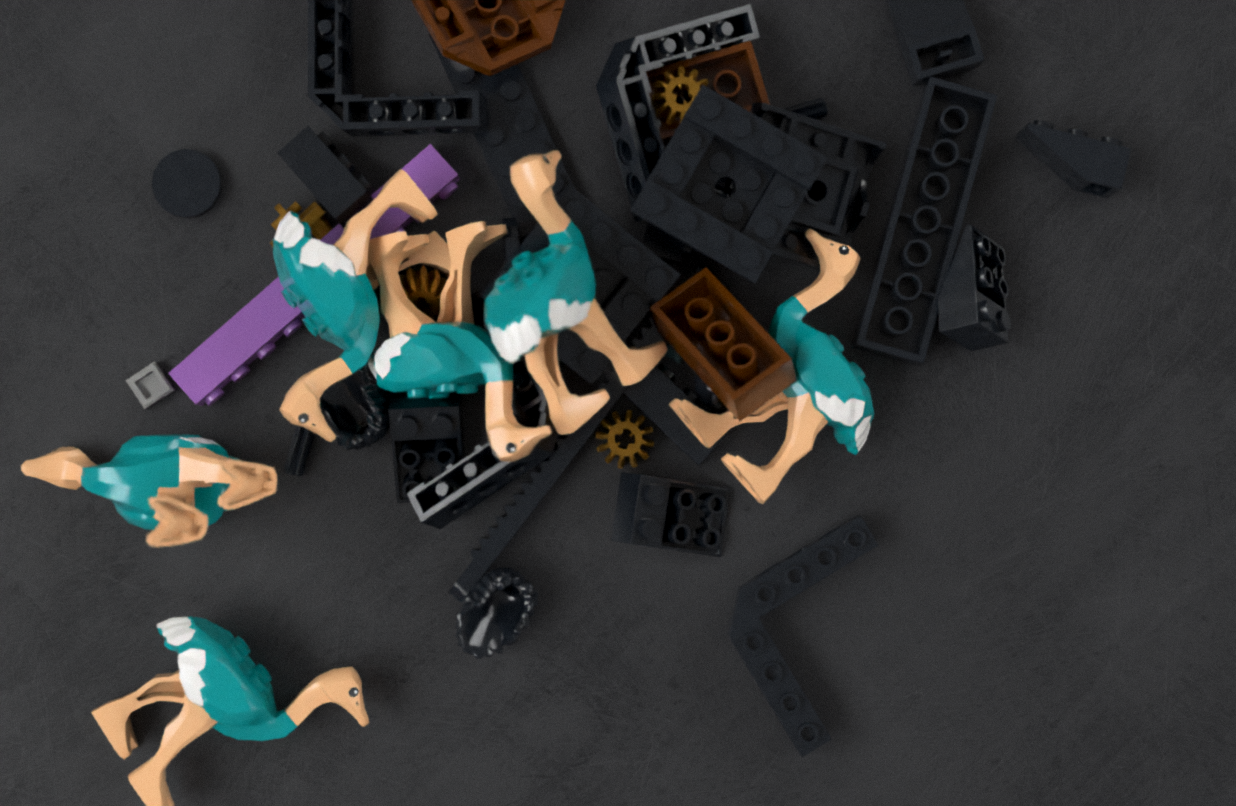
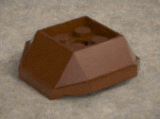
(491, 37)

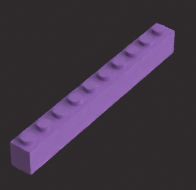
(269, 316)

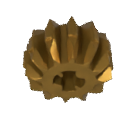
(668, 97)
(424, 290)
(631, 449)

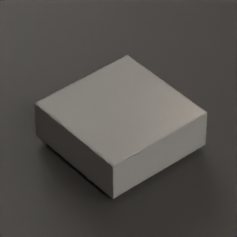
(150, 385)

